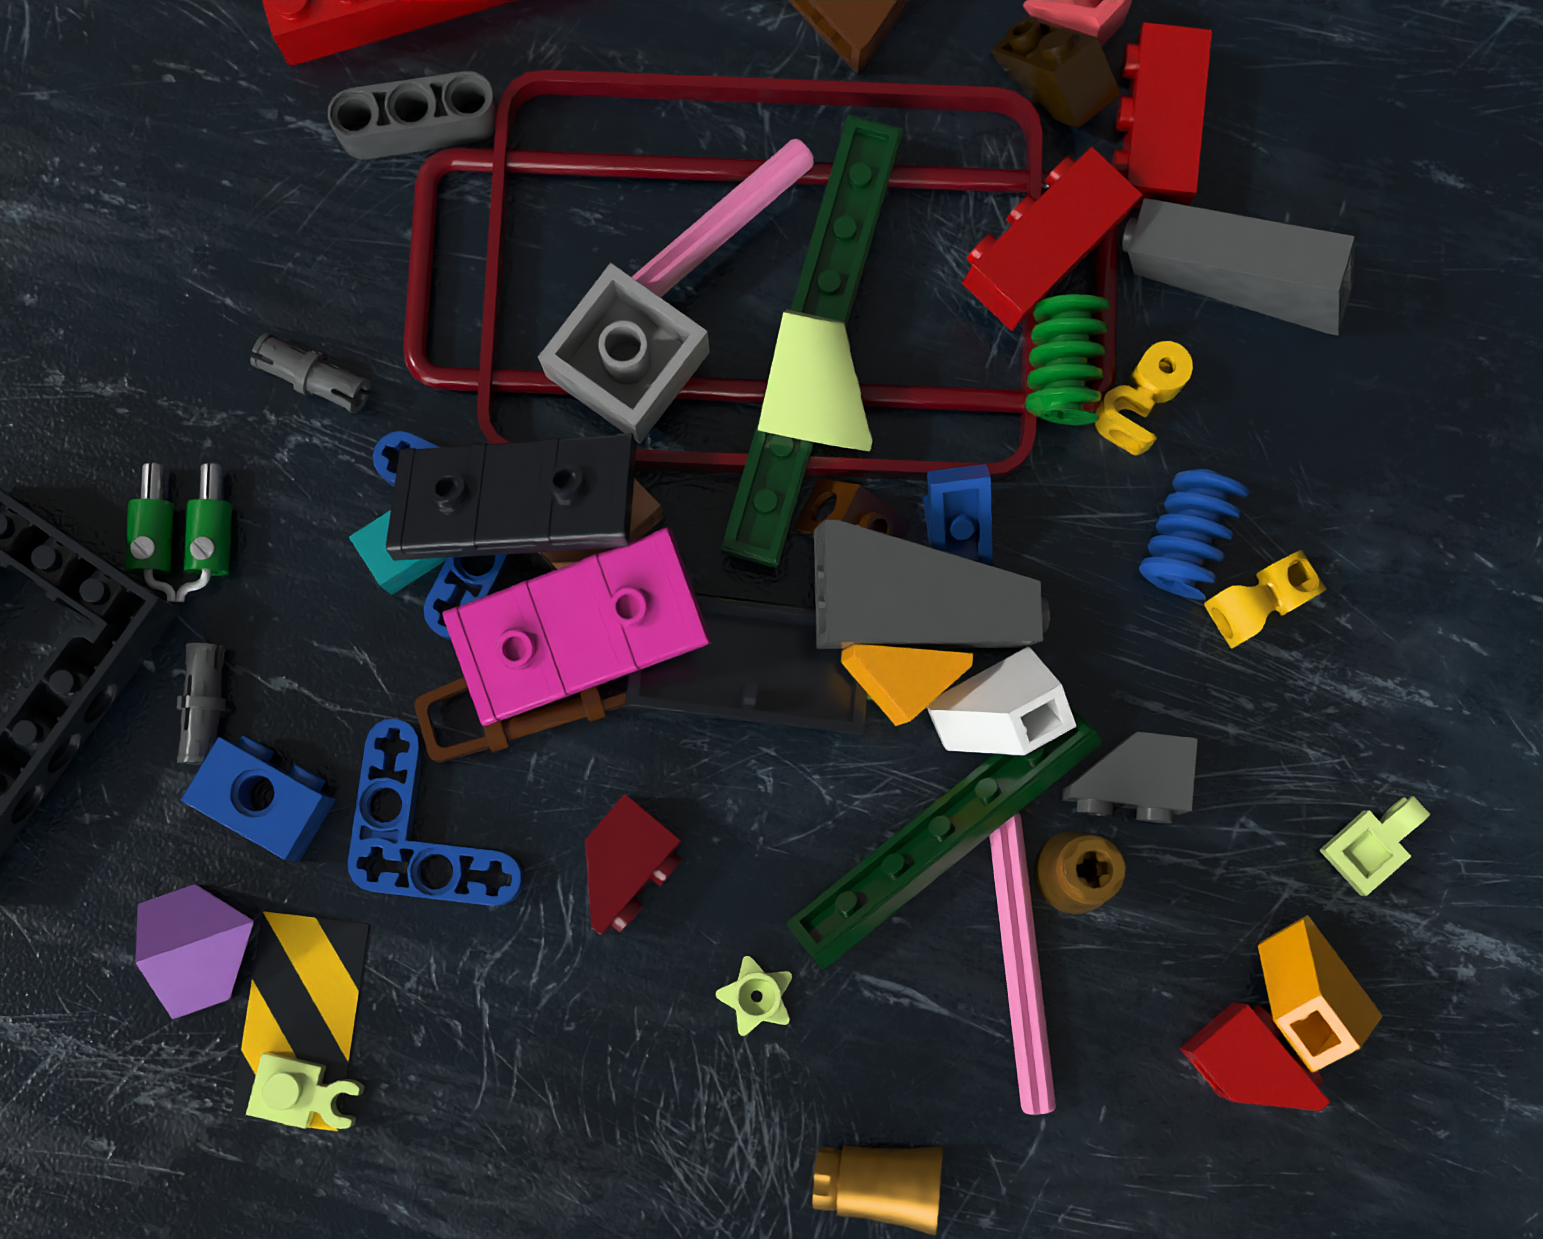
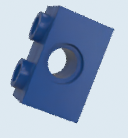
(224, 794)

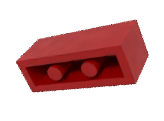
(1163, 111)
(1049, 236)

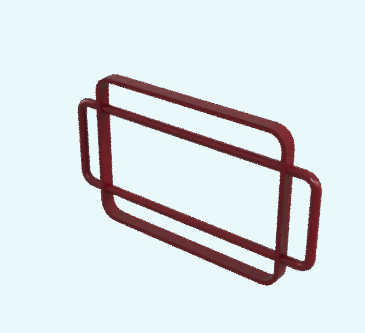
(732, 89)

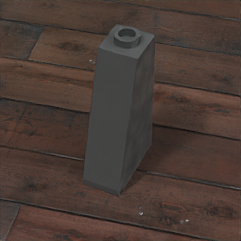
(1245, 261)
(916, 596)

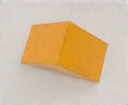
(904, 678)

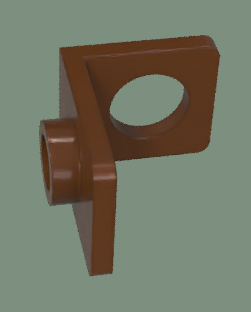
(853, 506)

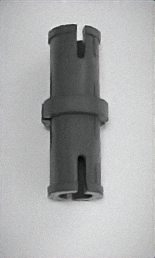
(310, 372)
(200, 701)

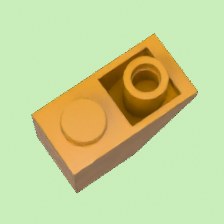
(1315, 995)

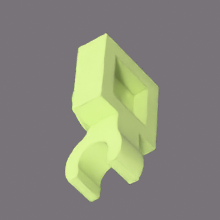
(1370, 848)

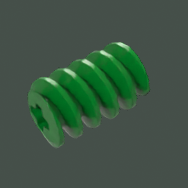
(1063, 358)

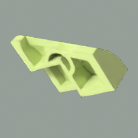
(814, 385)

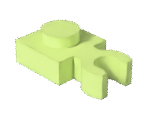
(293, 1089)

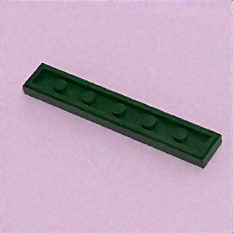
(934, 843)

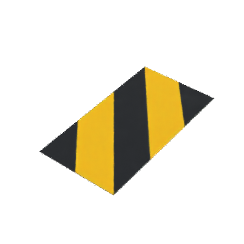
(301, 1000)

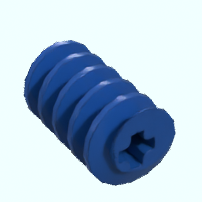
(1189, 531)

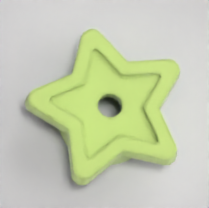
(750, 1012)

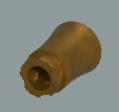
(1057, 875)
(880, 1184)

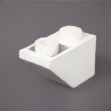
(1003, 708)

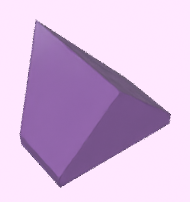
(190, 948)

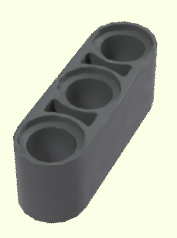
(391, 102)

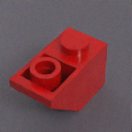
(1248, 1063)

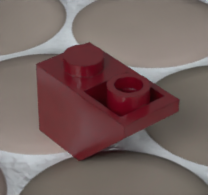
(622, 860)

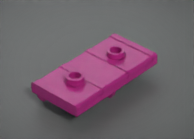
(577, 627)

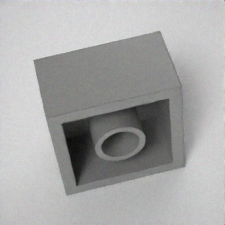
(625, 352)

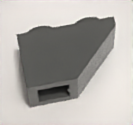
(1141, 774)

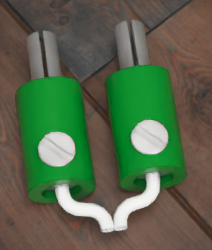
(152, 530)

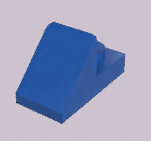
(960, 512)

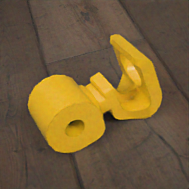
(1154, 380)
(1281, 587)

